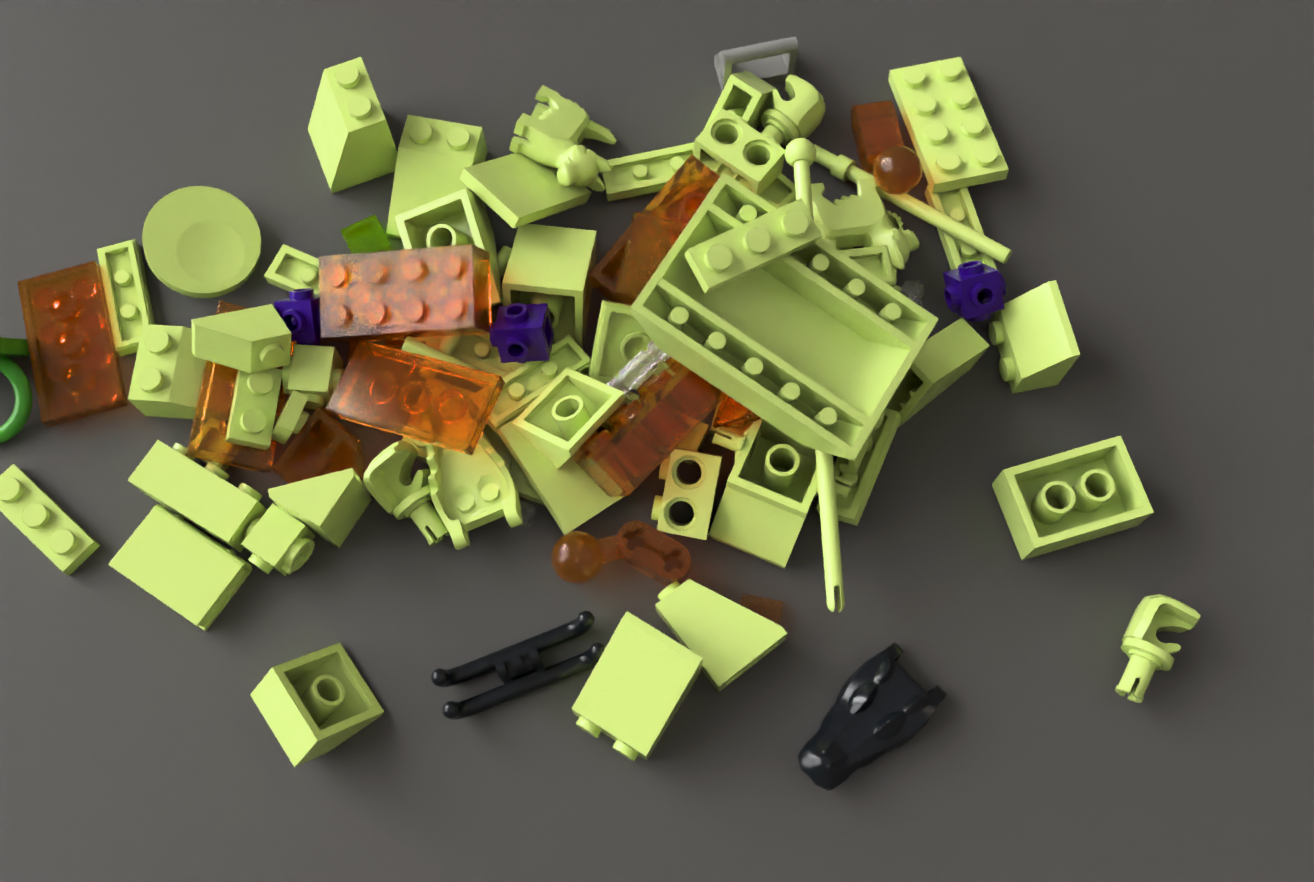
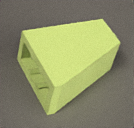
(937, 366)
(717, 630)

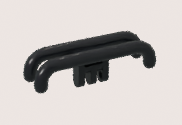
(519, 668)

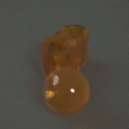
(882, 147)
(580, 556)

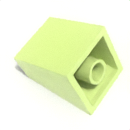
(350, 128)
(553, 269)
(636, 687)

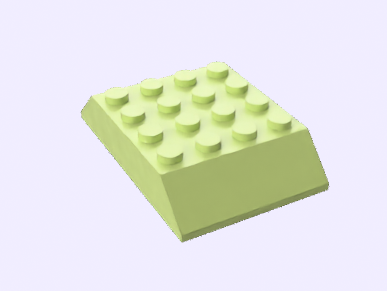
(795, 342)

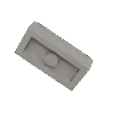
(767, 60)

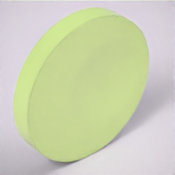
(201, 241)

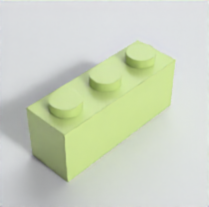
(198, 493)

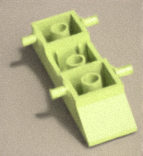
(767, 491)

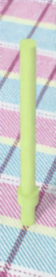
(846, 169)

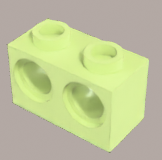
(737, 158)
(698, 494)

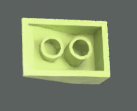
(431, 163)
(450, 222)
(166, 373)

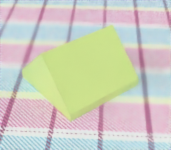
(567, 414)
(325, 503)

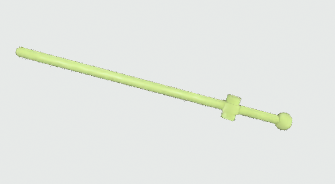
(800, 155)

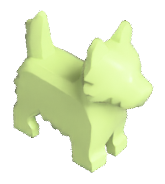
(556, 137)
(862, 222)

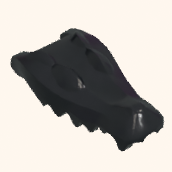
(871, 716)

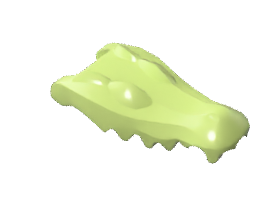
(471, 489)

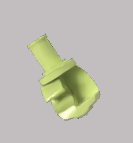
(794, 117)
(394, 490)
(1143, 648)

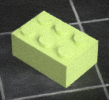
(1071, 497)

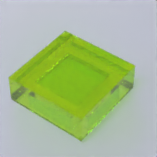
(366, 236)

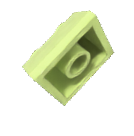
(1034, 339)
(315, 703)

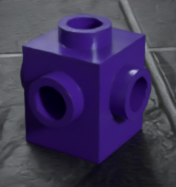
(974, 290)
(301, 315)
(522, 333)

